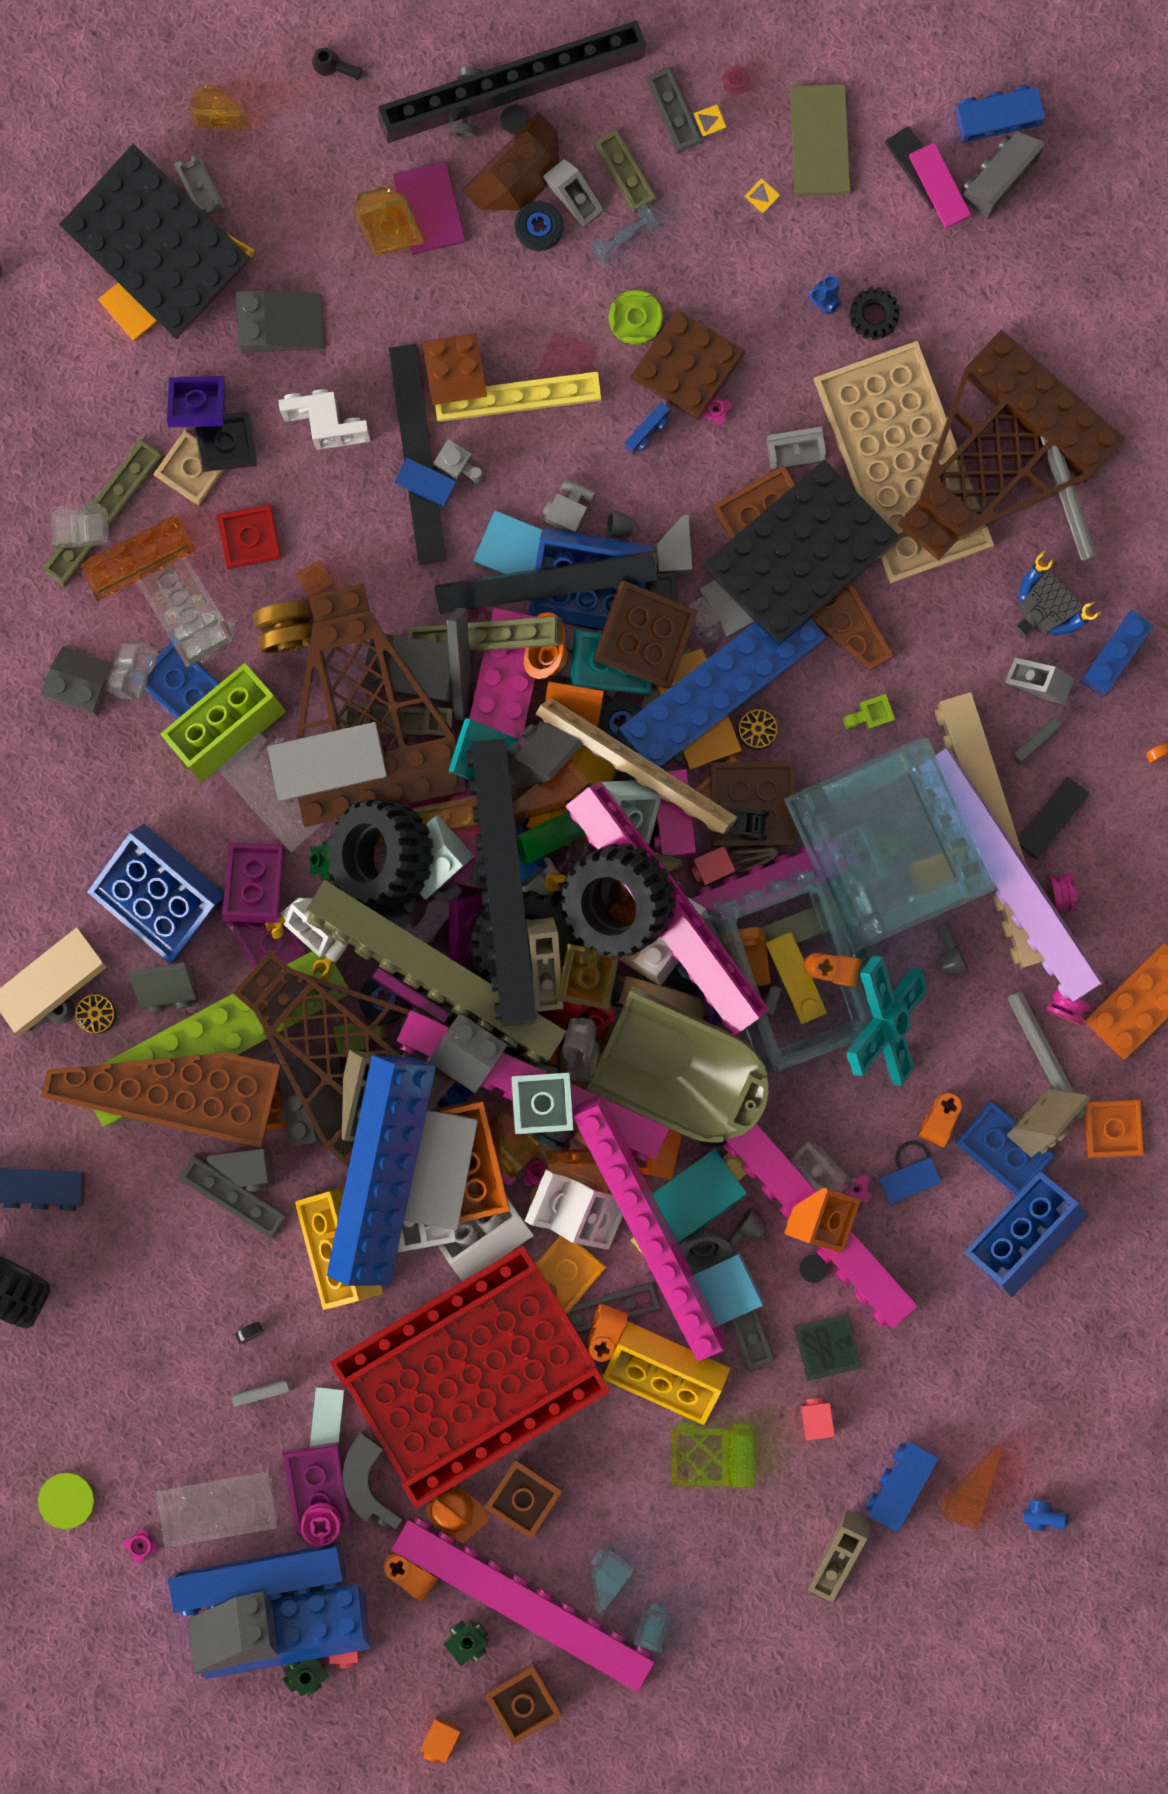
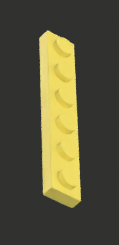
(525, 397)

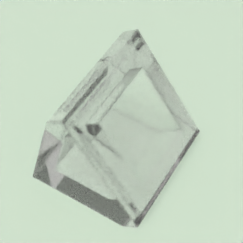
(268, 1055)

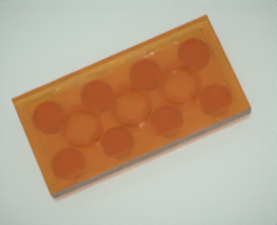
(137, 557)

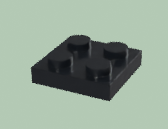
(226, 445)

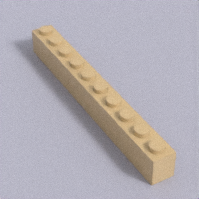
(969, 745)

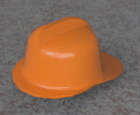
(546, 661)
(457, 1513)

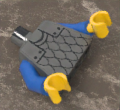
(1049, 603)

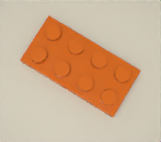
(1134, 1007)

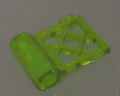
(737, 1455)

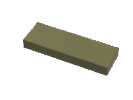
(625, 170)

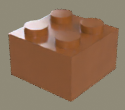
(454, 369)
(523, 1498)
(523, 1703)

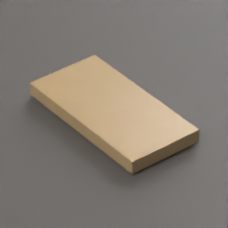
(49, 981)

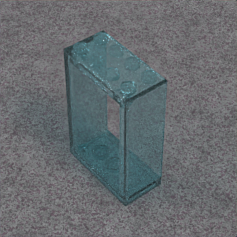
(724, 920)

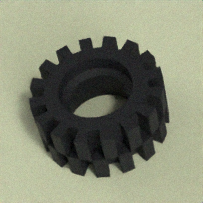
(880, 298)

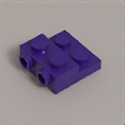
(196, 401)

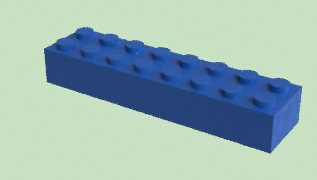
(714, 691)
(381, 1170)

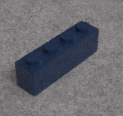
(41, 1188)

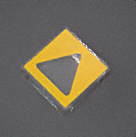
(709, 121)
(761, 197)

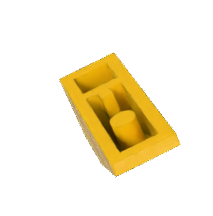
(796, 983)

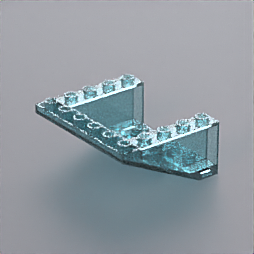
(890, 844)

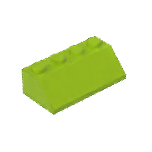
(223, 722)

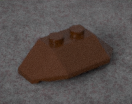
(517, 169)

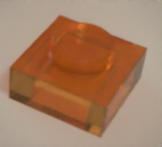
(314, 578)

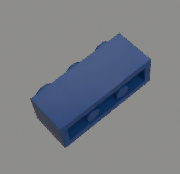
(999, 114)
(1116, 653)
(901, 1485)

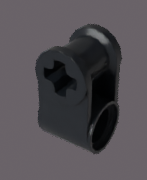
(745, 823)

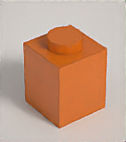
(440, 1740)

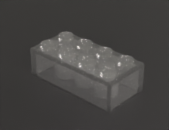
(185, 611)
(218, 1508)

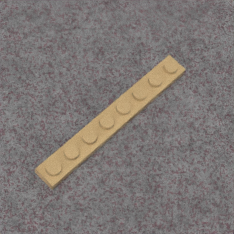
(639, 767)

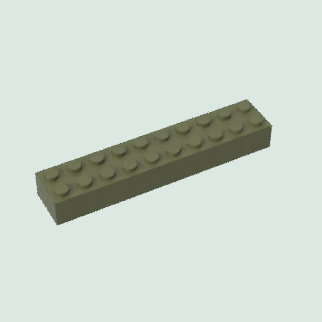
(427, 969)

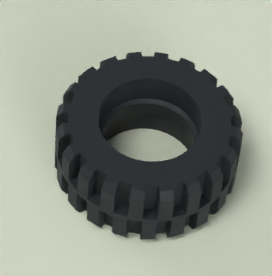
(406, 857)
(535, 907)
(592, 919)
(21, 1294)

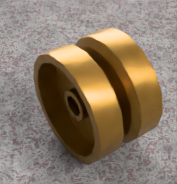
(284, 626)

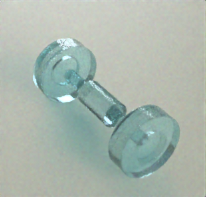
(646, 218)

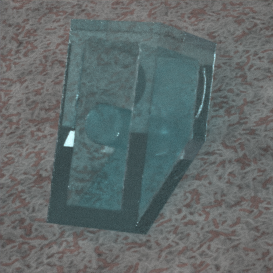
(608, 1576)
(652, 1627)

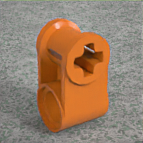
(837, 968)
(937, 1124)
(606, 1327)
(412, 1579)

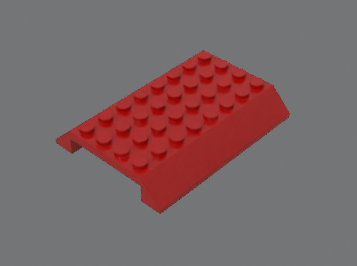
(471, 1375)

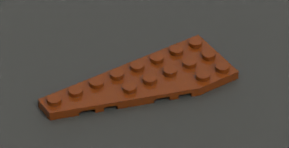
(845, 615)
(197, 1093)

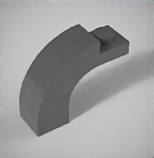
(357, 1482)

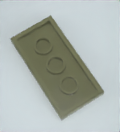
(820, 140)

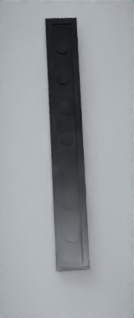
(417, 448)
(546, 582)

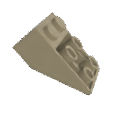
(1048, 1120)

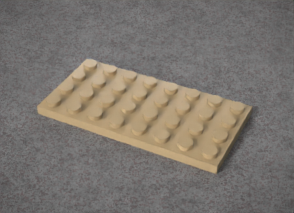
(887, 434)

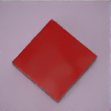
(249, 536)

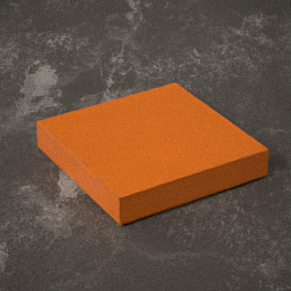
(1114, 1129)

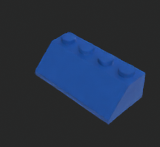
(1026, 1233)

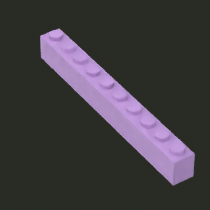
(1021, 889)

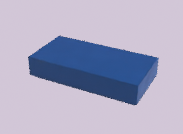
(425, 482)
(910, 1180)

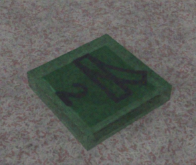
(827, 1347)

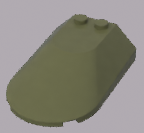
(681, 1071)

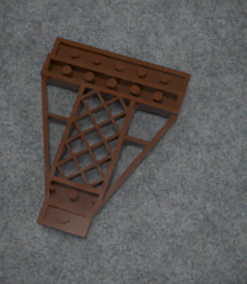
(1037, 404)
(413, 770)
(273, 994)

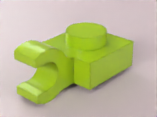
(873, 713)
(356, 1043)

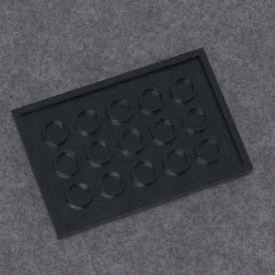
(155, 241)
(801, 552)

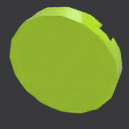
(635, 325)
(66, 1500)

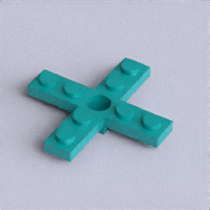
(889, 1021)

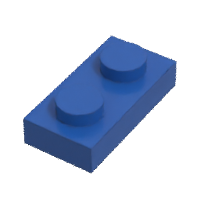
(656, 420)

